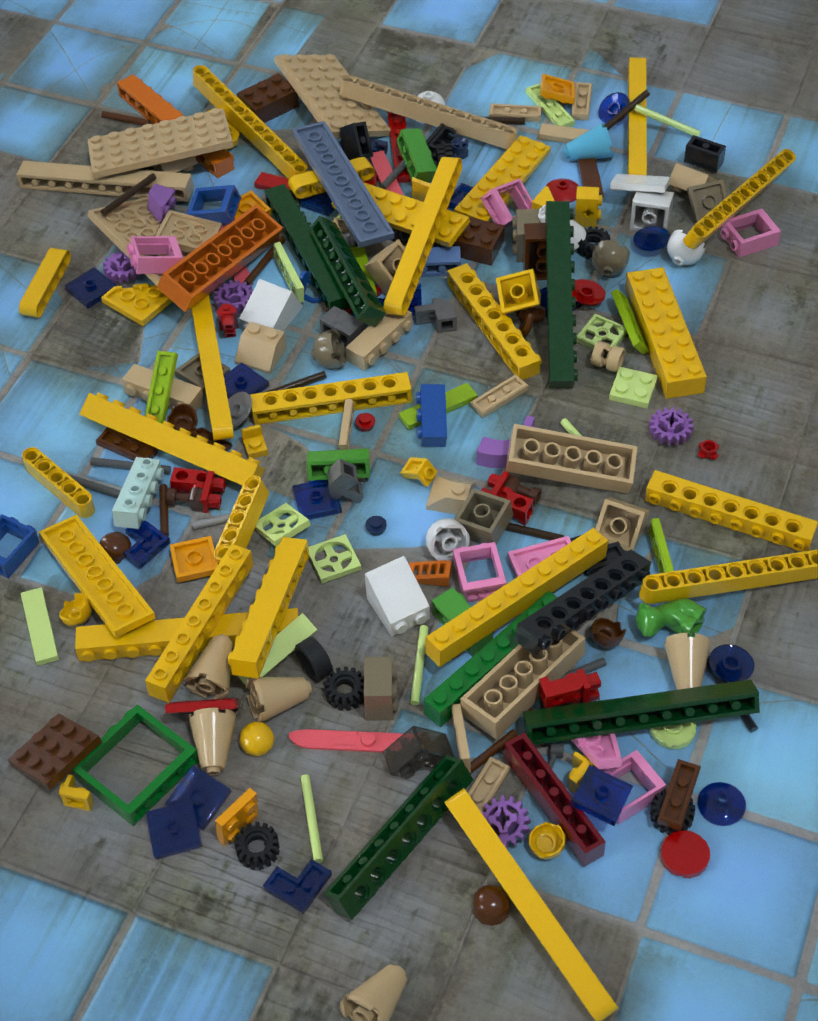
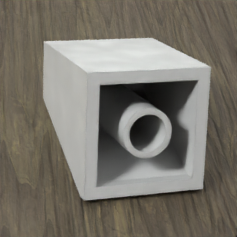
(651, 209)
(271, 306)
(396, 596)

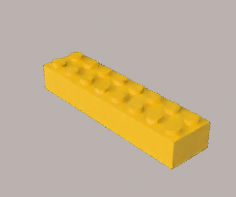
(665, 333)

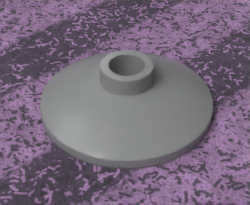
(240, 407)

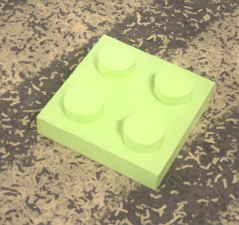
(633, 387)

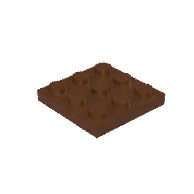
(54, 751)

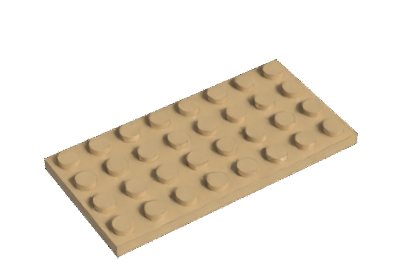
(318, 85)
(159, 143)
(128, 220)

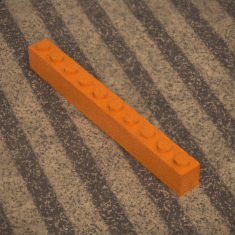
(156, 109)

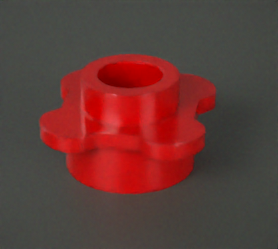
(708, 449)

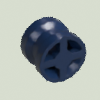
(460, 147)

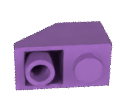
(160, 201)

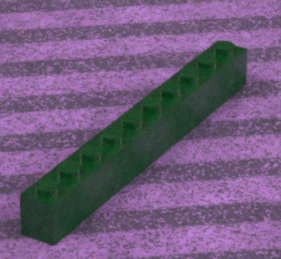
(296, 230)
(559, 294)
(641, 712)

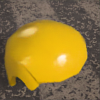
(76, 611)
(256, 739)
(547, 841)

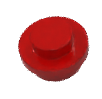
(365, 422)

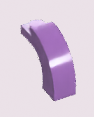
(494, 452)

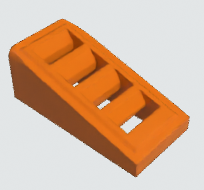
(437, 579)

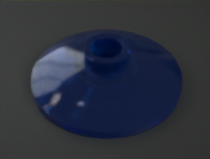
(612, 105)
(651, 238)
(731, 656)
(720, 812)

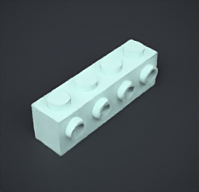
(137, 493)

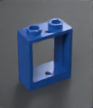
(230, 201)
(29, 542)

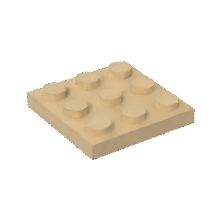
(188, 229)

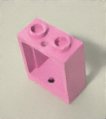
(496, 205)
(768, 238)
(152, 246)
(478, 589)
(647, 776)

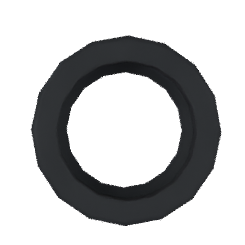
(313, 658)

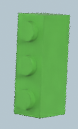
(416, 154)
(320, 461)
(449, 606)

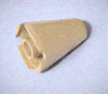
(687, 659)
(211, 670)
(275, 695)
(212, 737)
(376, 996)

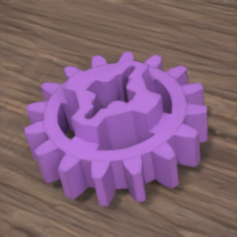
(119, 268)
(233, 294)
(680, 430)
(514, 821)

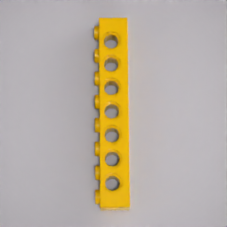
(496, 327)
(330, 398)
(731, 511)
(199, 623)

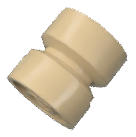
(614, 358)

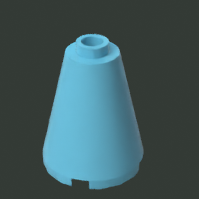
(591, 144)

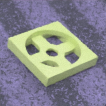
(607, 325)
(286, 531)
(327, 546)

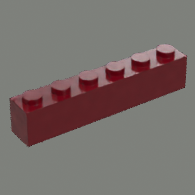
(554, 799)

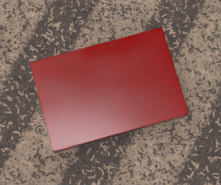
(191, 706)

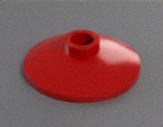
(563, 189)
(588, 292)

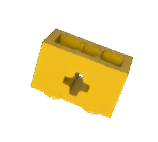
(587, 206)

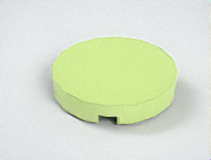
(674, 736)

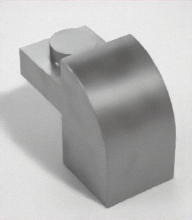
(439, 312)
(344, 481)

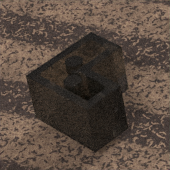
(416, 749)

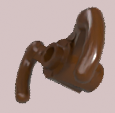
(530, 316)

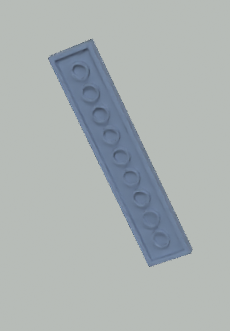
(342, 184)

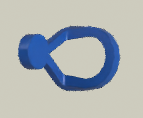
(304, 278)

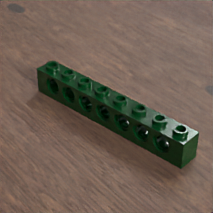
(347, 272)
(397, 838)

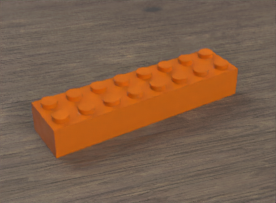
(219, 258)

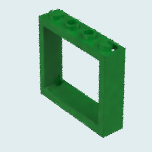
(158, 787)

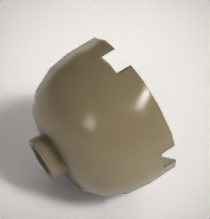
(610, 258)
(328, 350)

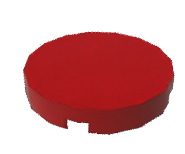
(685, 854)

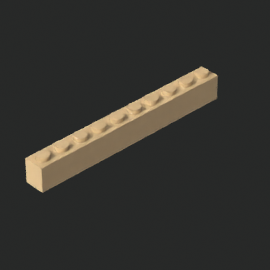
(81, 180)

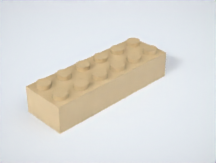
(571, 458)
(515, 683)

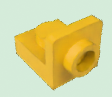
(254, 441)
(419, 469)
(580, 765)
(75, 796)

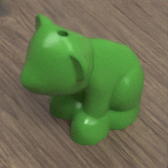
(678, 615)

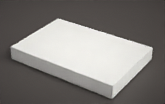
(640, 183)

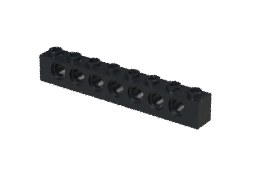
(582, 602)

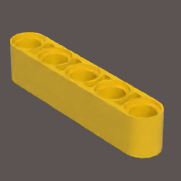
(308, 184)
(44, 282)
(58, 482)
(243, 516)

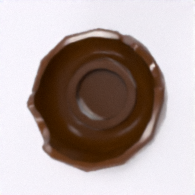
(183, 416)
(115, 545)
(606, 633)
(491, 905)

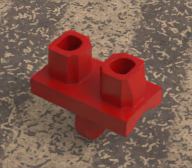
(228, 320)

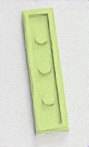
(550, 108)
(288, 271)
(39, 626)
(285, 643)

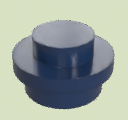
(376, 525)

